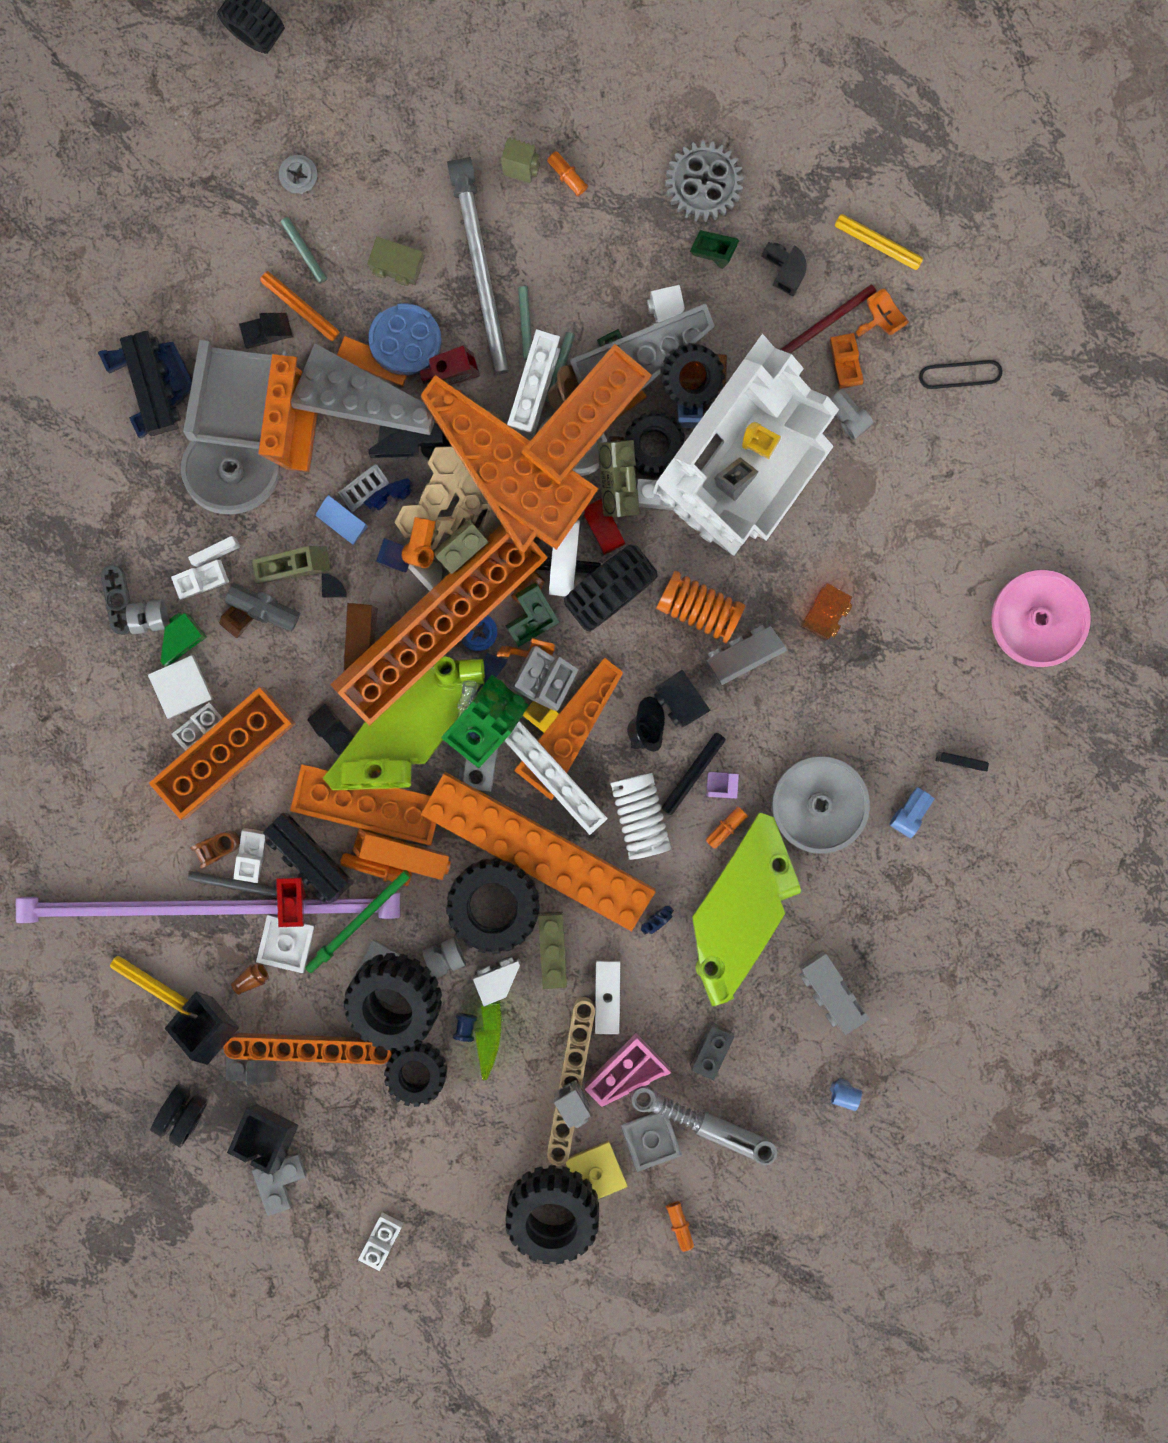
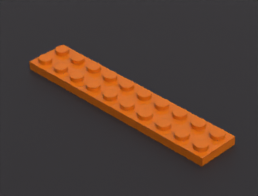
(538, 851)

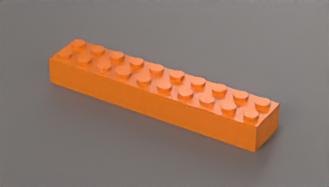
(435, 625)

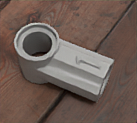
(853, 419)

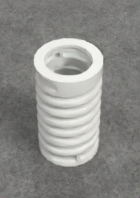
(646, 815)

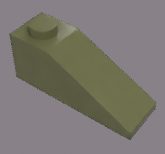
(291, 564)

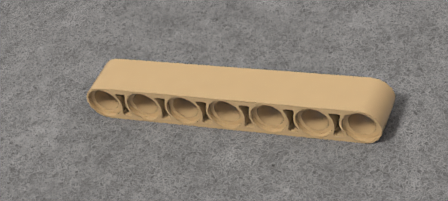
(571, 1068)

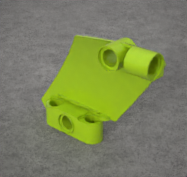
(406, 730)
(743, 909)

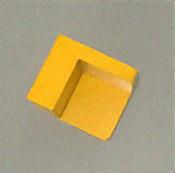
(540, 715)

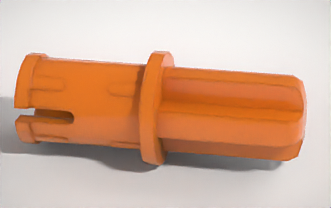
(567, 173)
(726, 827)
(680, 1226)

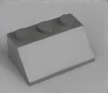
(744, 654)

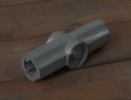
(262, 607)

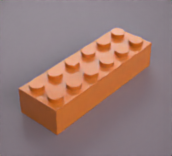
(222, 753)

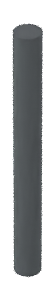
(232, 883)

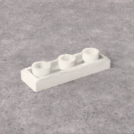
(607, 1011)

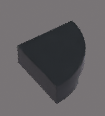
(332, 587)

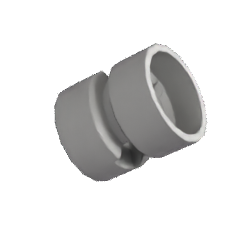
(155, 614)
(444, 957)

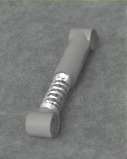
(707, 1126)

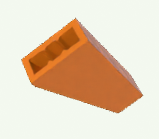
(400, 854)

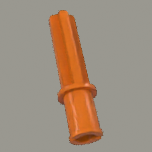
(373, 868)

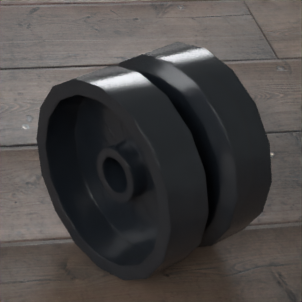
(181, 1116)

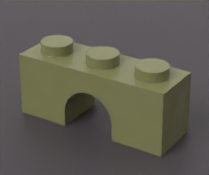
(552, 950)

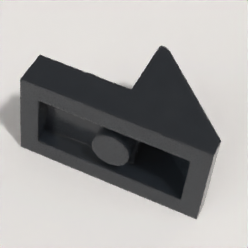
(266, 329)
(331, 729)

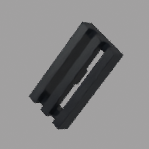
(962, 761)

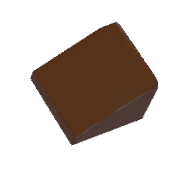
(235, 621)

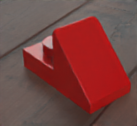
(290, 902)

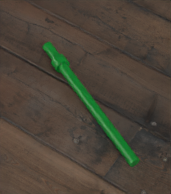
(325, 953)

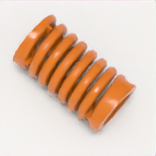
(697, 602)

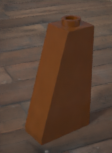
(360, 631)

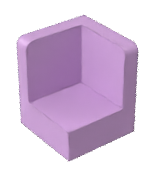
(722, 785)

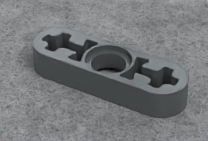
(120, 581)

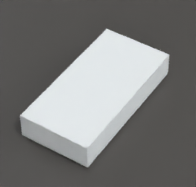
(214, 551)

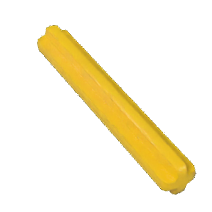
(878, 242)
(149, 983)

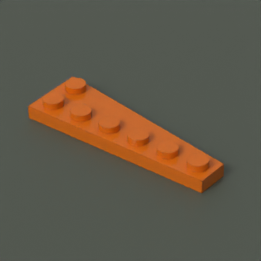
(575, 722)

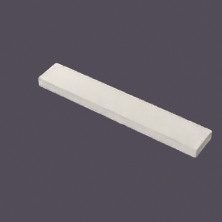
(555, 778)

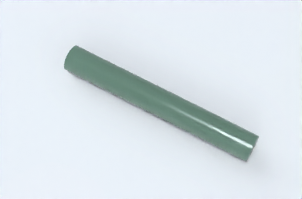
(303, 249)
(525, 320)
(562, 359)

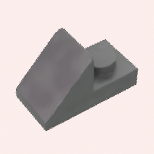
(250, 1070)

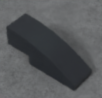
(406, 443)

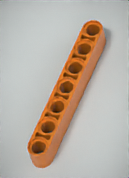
(297, 1052)

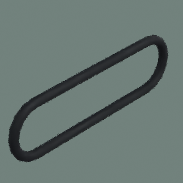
(960, 384)

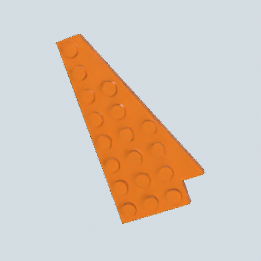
(514, 486)

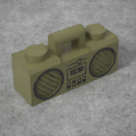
(618, 478)

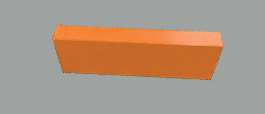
(361, 356)

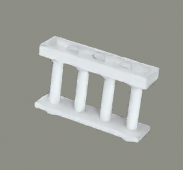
(534, 384)

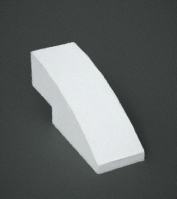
(564, 564)

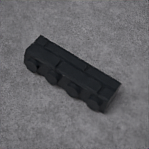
(149, 383)
(308, 858)

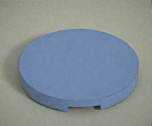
(404, 339)

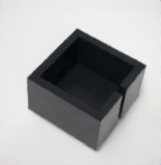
(205, 1035)
(265, 1135)

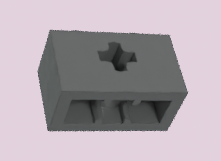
(712, 1051)

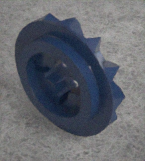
(657, 920)

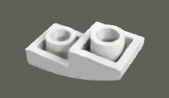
(197, 726)
(380, 1241)

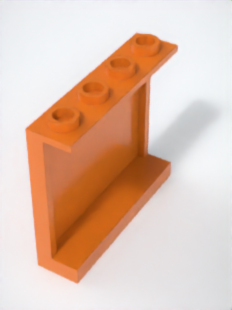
(286, 431)

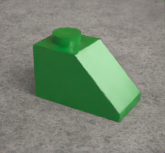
(180, 637)

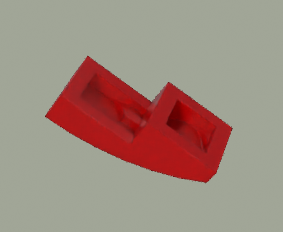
(603, 527)

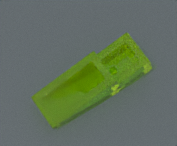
(489, 1037)

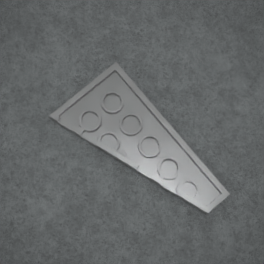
(653, 343)
(346, 391)

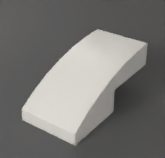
(200, 579)
(250, 855)

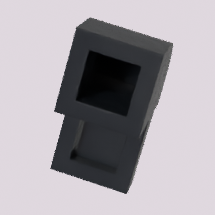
(792, 266)

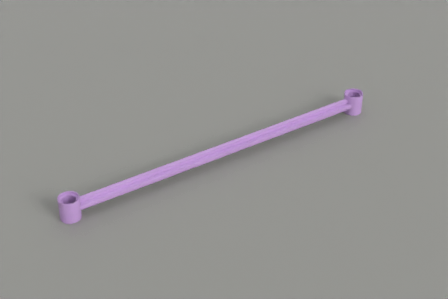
(29, 909)

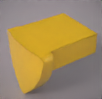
(760, 440)

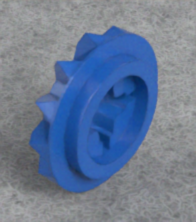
(481, 643)

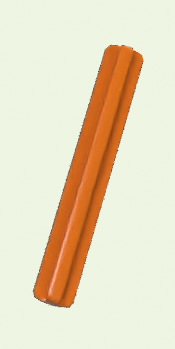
(299, 306)

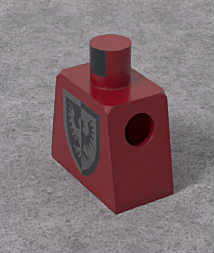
(459, 366)

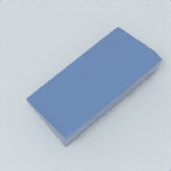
(341, 520)

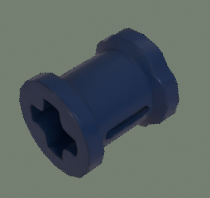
(465, 1027)

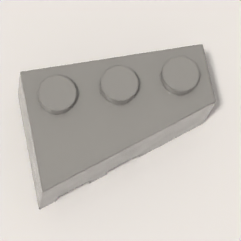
(832, 993)

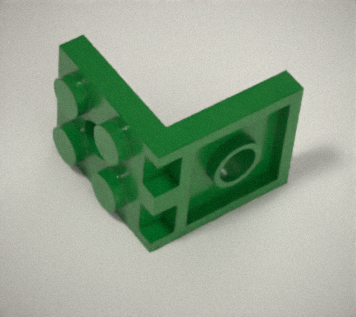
(490, 715)

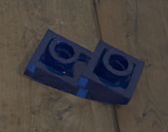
(397, 490)

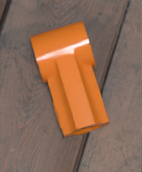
(418, 550)

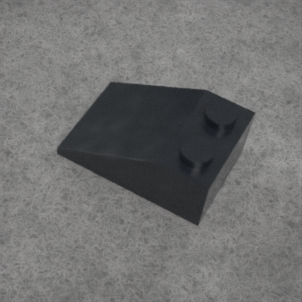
(681, 699)

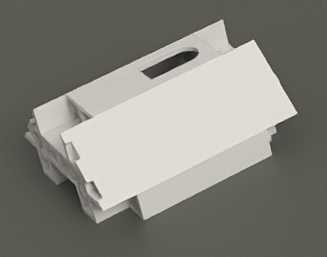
(760, 391)

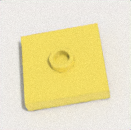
(600, 1168)

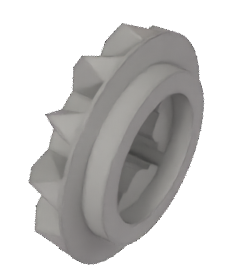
(294, 164)

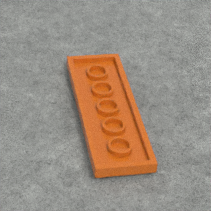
(586, 414)
(383, 811)

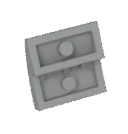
(544, 678)

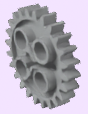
(700, 203)

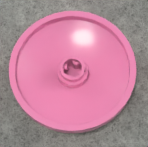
(1041, 618)

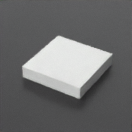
(180, 687)
(285, 946)

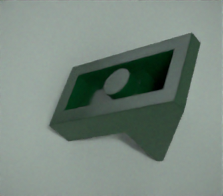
(714, 247)

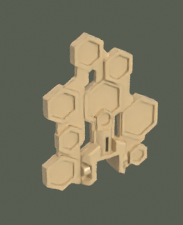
(447, 478)

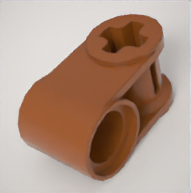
(212, 849)

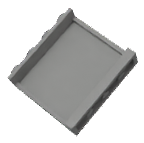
(227, 396)

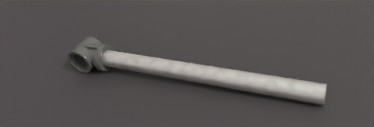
(462, 178)

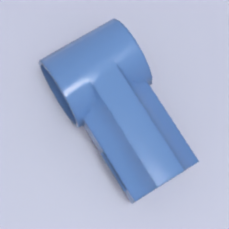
(908, 819)
(845, 1095)

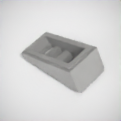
(359, 482)

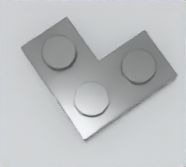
(272, 1186)

